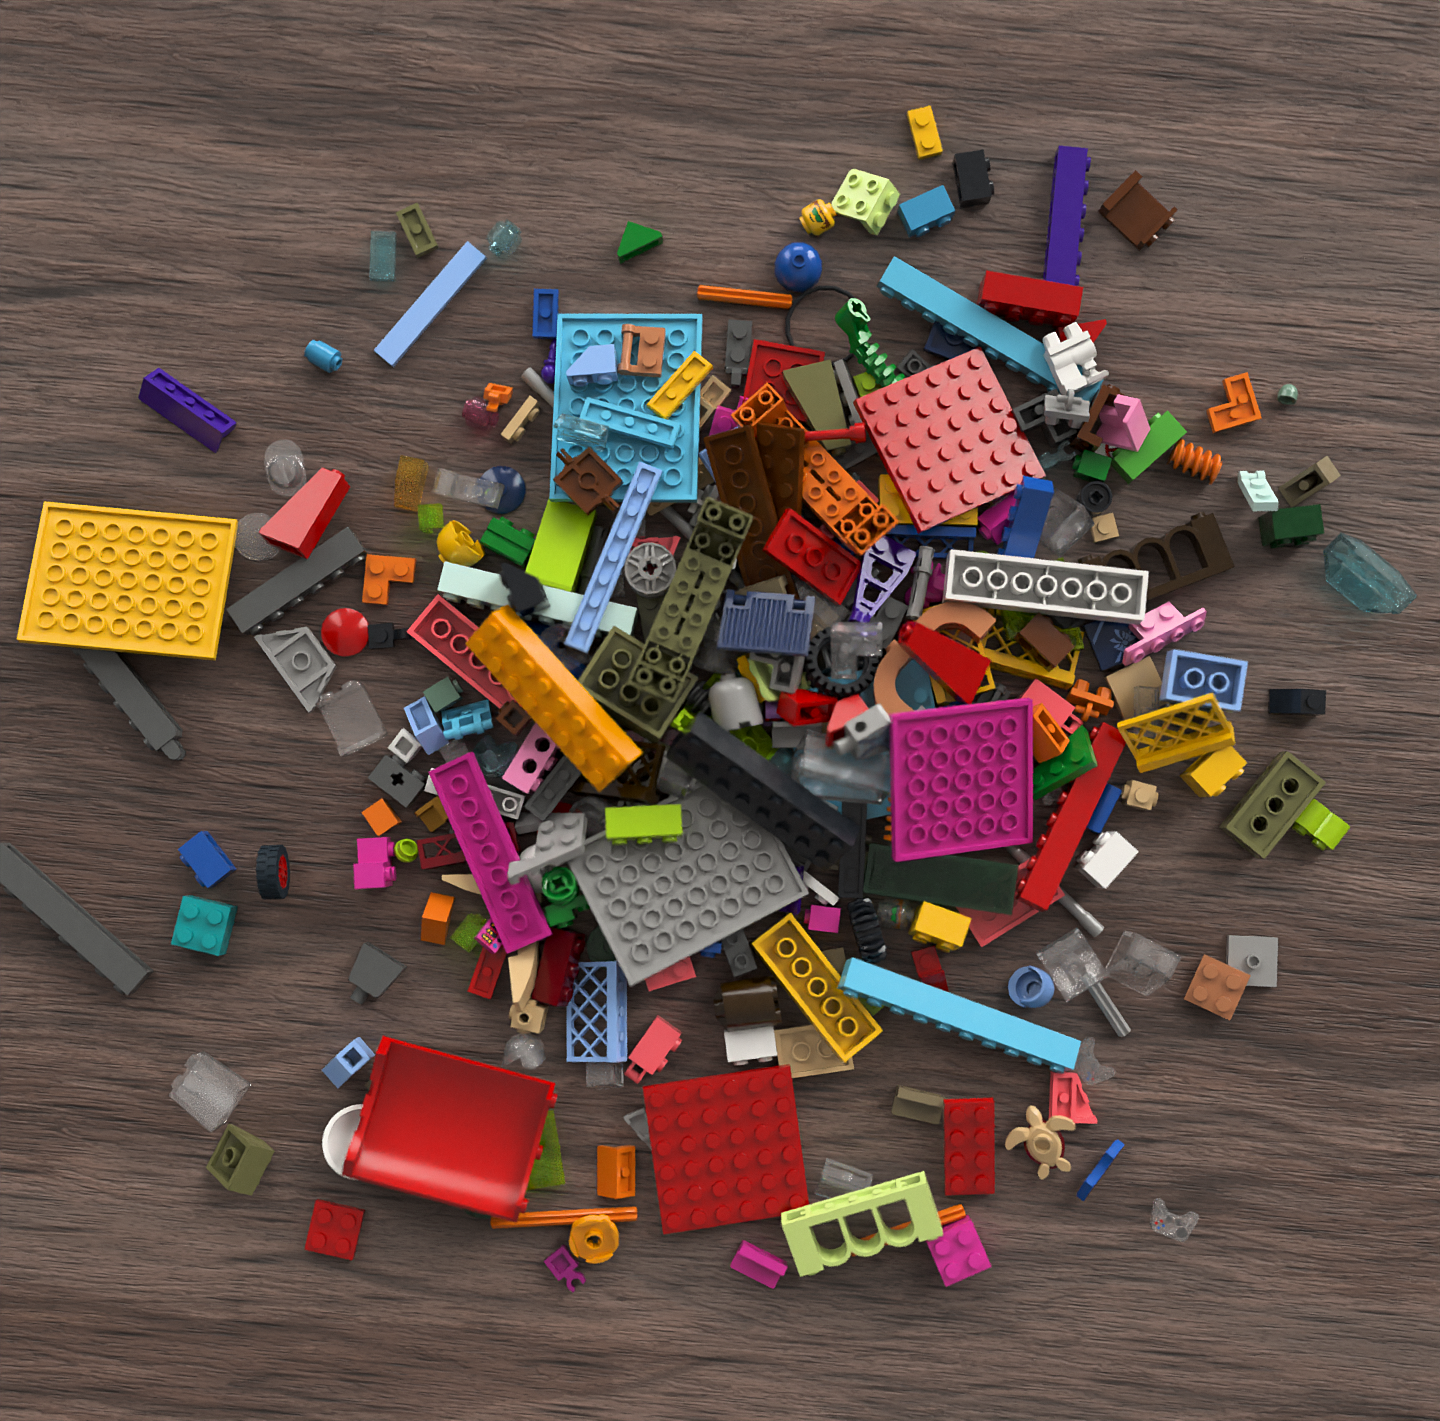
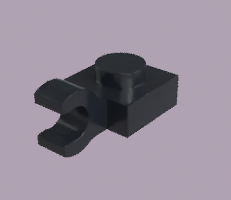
(384, 636)

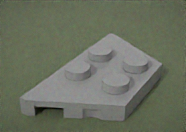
(300, 662)

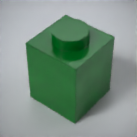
(1091, 466)

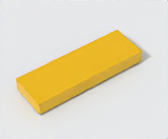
(679, 386)

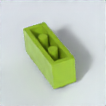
(643, 824)

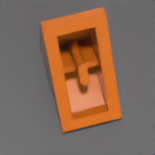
(437, 918)

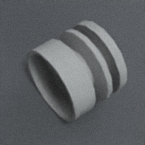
(641, 582)

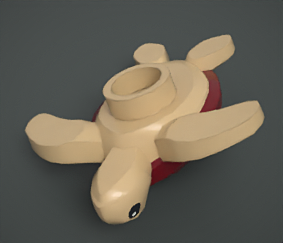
(1042, 1140)

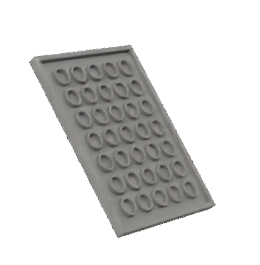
(686, 894)

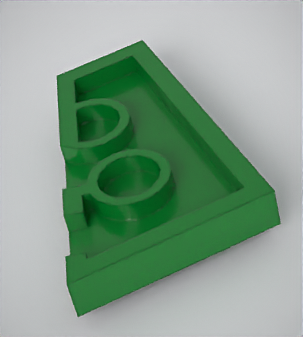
(1072, 763)

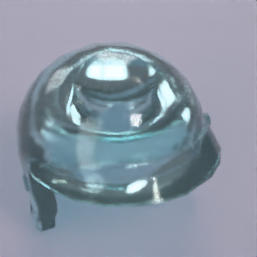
(494, 759)

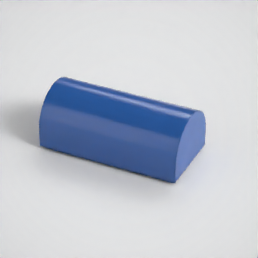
(1103, 808)

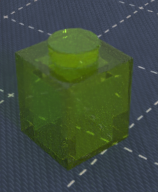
(467, 930)

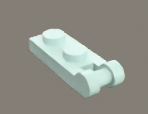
(1257, 491)

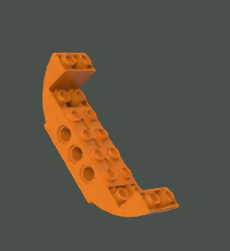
(826, 486)

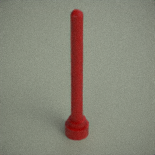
(855, 433)

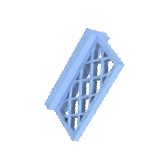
(615, 1016)

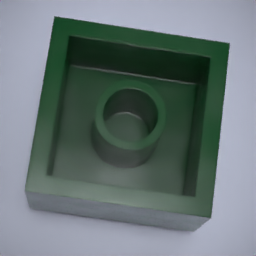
(1291, 525)

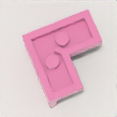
(1124, 424)

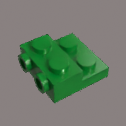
(564, 915)

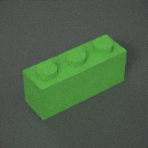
(1162, 435)

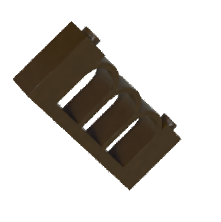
(1208, 545)

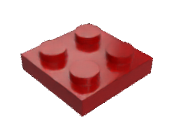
(334, 1229)

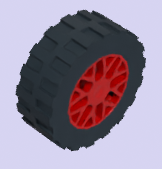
(273, 872)

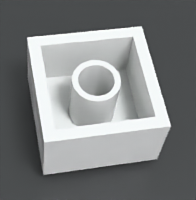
(1105, 858)

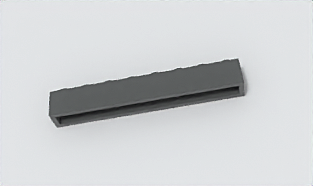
(71, 922)

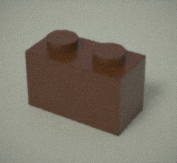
(1044, 641)

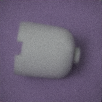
(734, 703)

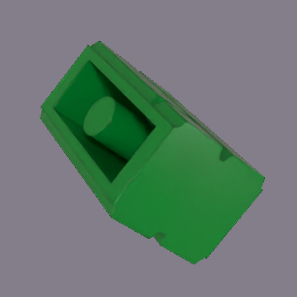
(508, 541)

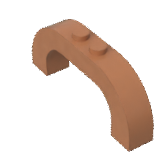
(949, 615)

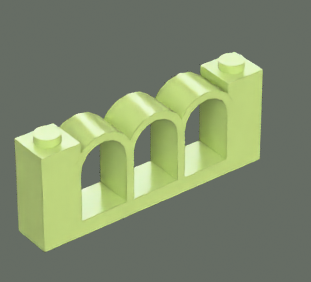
(812, 1257)

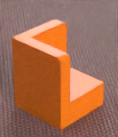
(381, 816)

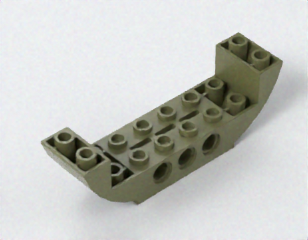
(690, 600)

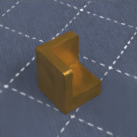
(432, 814)

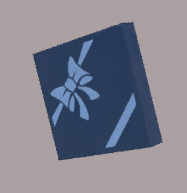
(1109, 641)

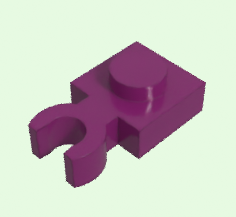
(562, 1265)

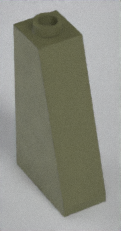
(819, 401)

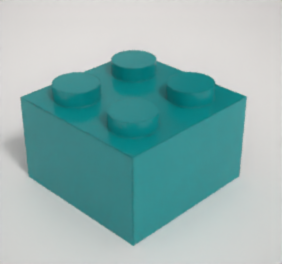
(204, 925)

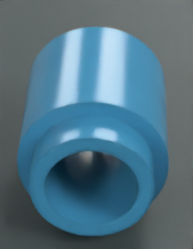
(323, 356)

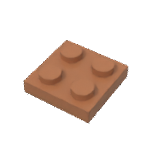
(1217, 987)

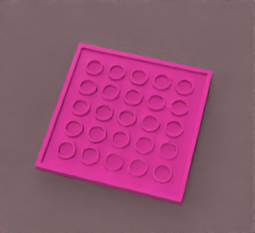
(961, 778)

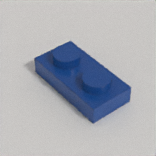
(545, 313)

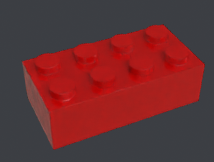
(1029, 299)

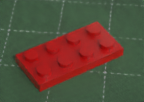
(812, 556)
(969, 1146)

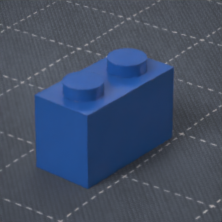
(206, 859)

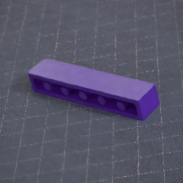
(1066, 215)

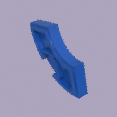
(1100, 1169)

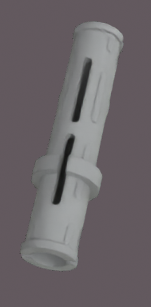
(921, 572)

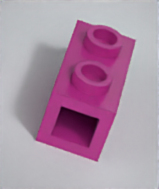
(995, 519)

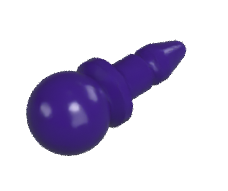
(548, 370)

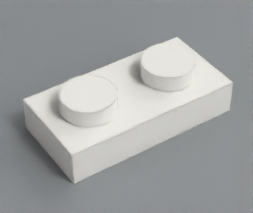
(823, 894)

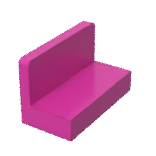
(758, 1264)

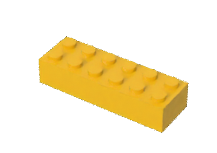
(813, 987)

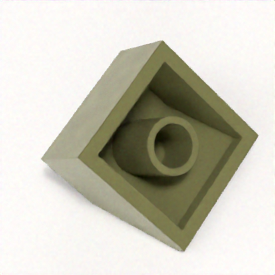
(239, 1160)

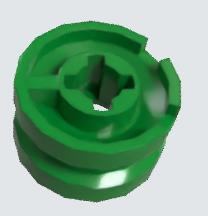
(562, 895)

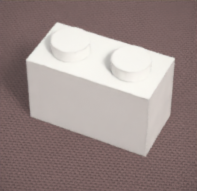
(750, 1045)

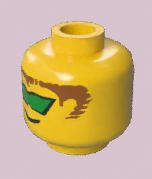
(818, 217)

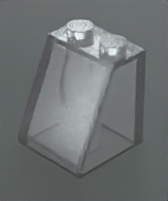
(1141, 963)
(208, 1090)

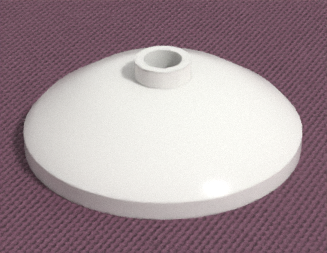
(339, 1136)

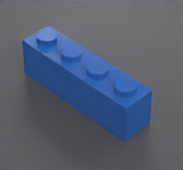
(1026, 517)

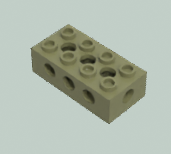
(1288, 805)

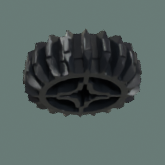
(867, 930)

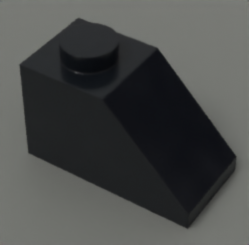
(1297, 702)

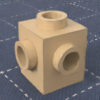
(534, 1021)

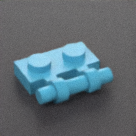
(467, 720)

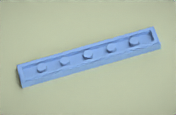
(430, 304)

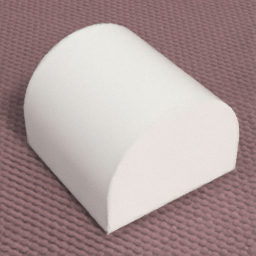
(405, 746)

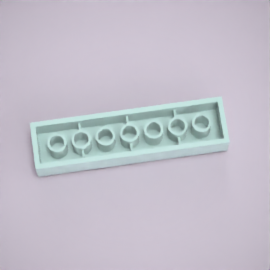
(486, 589)

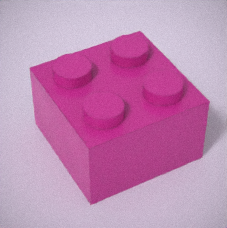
(958, 1251)

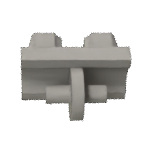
(1066, 407)

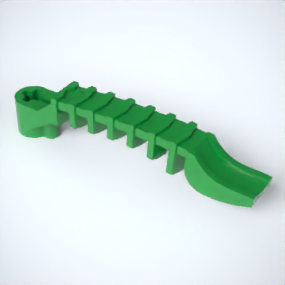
(853, 321)

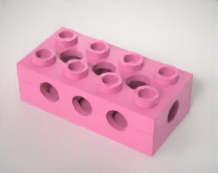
(530, 750)

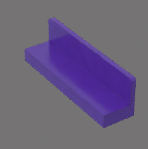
(185, 409)

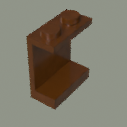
(1136, 212)

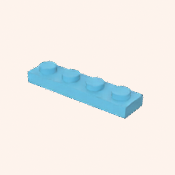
(631, 422)

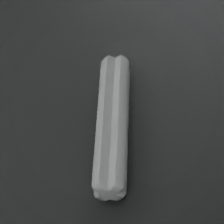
(1109, 1010)

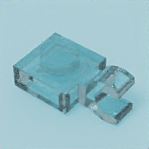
(1048, 461)

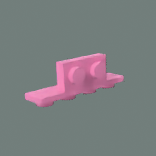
(1160, 628)

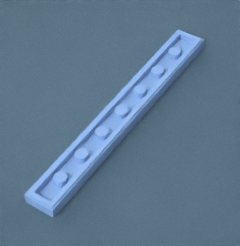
(613, 557)

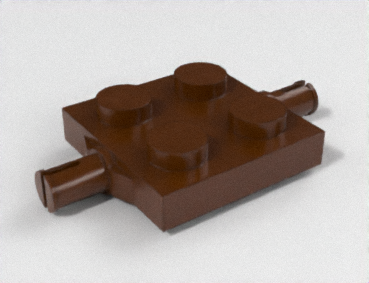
(588, 481)

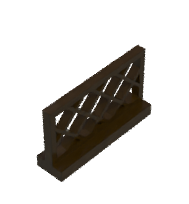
(628, 792)

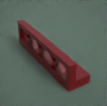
(452, 858)

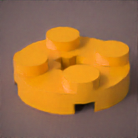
(594, 1226)

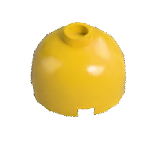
(457, 545)

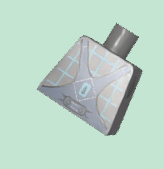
(866, 734)

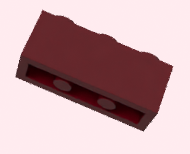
(558, 967)

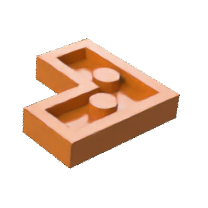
(1241, 406)
(383, 570)

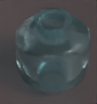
(504, 238)

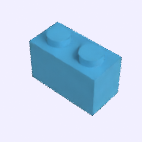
(926, 211)

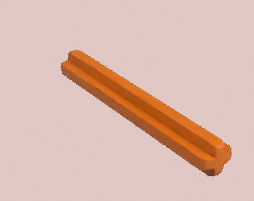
(744, 297)

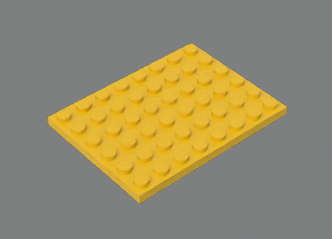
(128, 581)

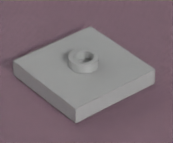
(1255, 957)

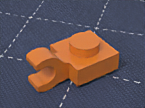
(497, 396)

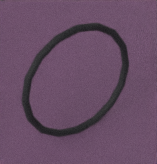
(799, 298)

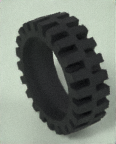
(831, 688)

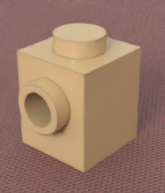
(1139, 795)

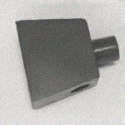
(373, 972)

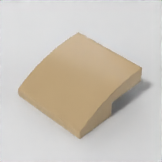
(1124, 681)

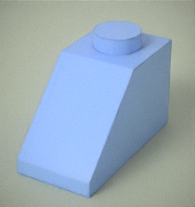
(425, 725)

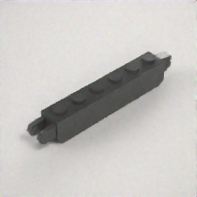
(135, 699)

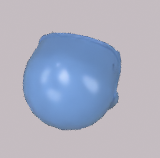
(1030, 987)

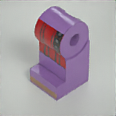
(770, 714)

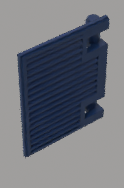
(766, 623)

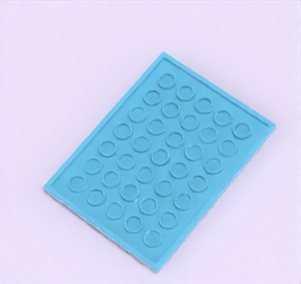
(623, 452)

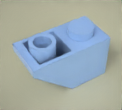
(593, 366)
(348, 1062)

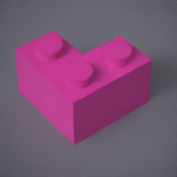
(374, 863)

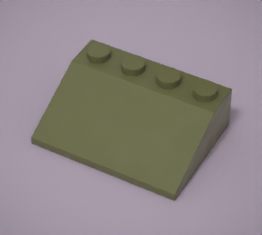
(607, 683)

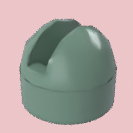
(1287, 394)

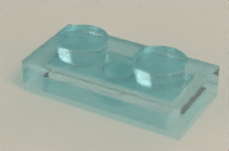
(383, 256)

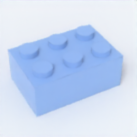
(1196, 675)

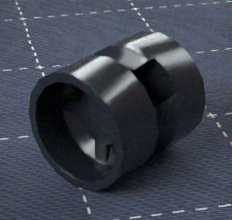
(1095, 497)

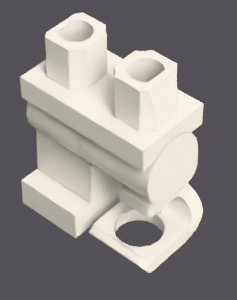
(1066, 355)

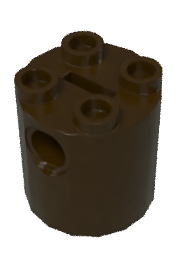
(747, 1004)

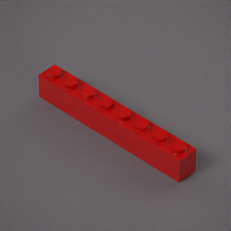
(1069, 821)

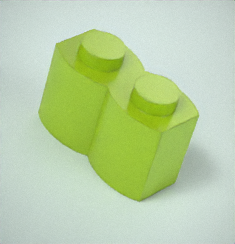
(1321, 825)

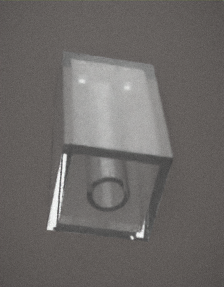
(838, 776)

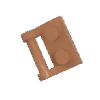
(649, 353)

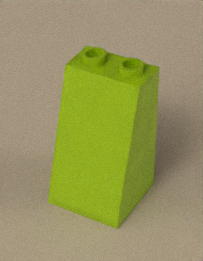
(561, 545)

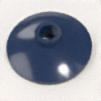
(514, 488)

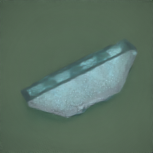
(1365, 577)

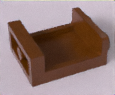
(1084, 438)

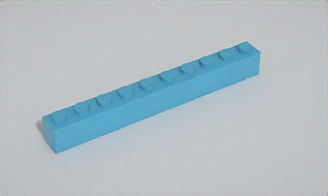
(973, 322)
(958, 1014)

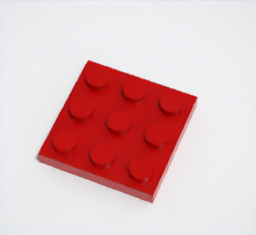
(767, 366)

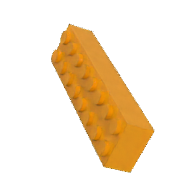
(553, 697)

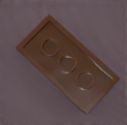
(783, 464)

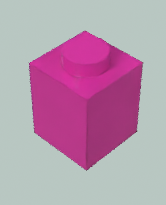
(822, 918)

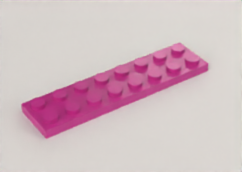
(489, 852)

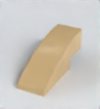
(523, 974)

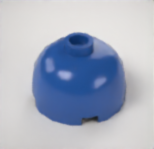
(798, 267)

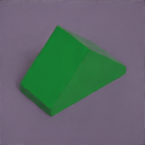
(637, 240)

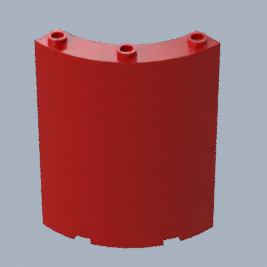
(449, 1129)

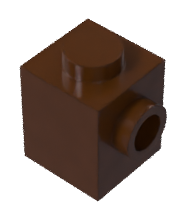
(514, 717)

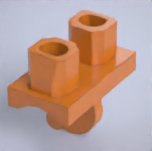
(1088, 703)

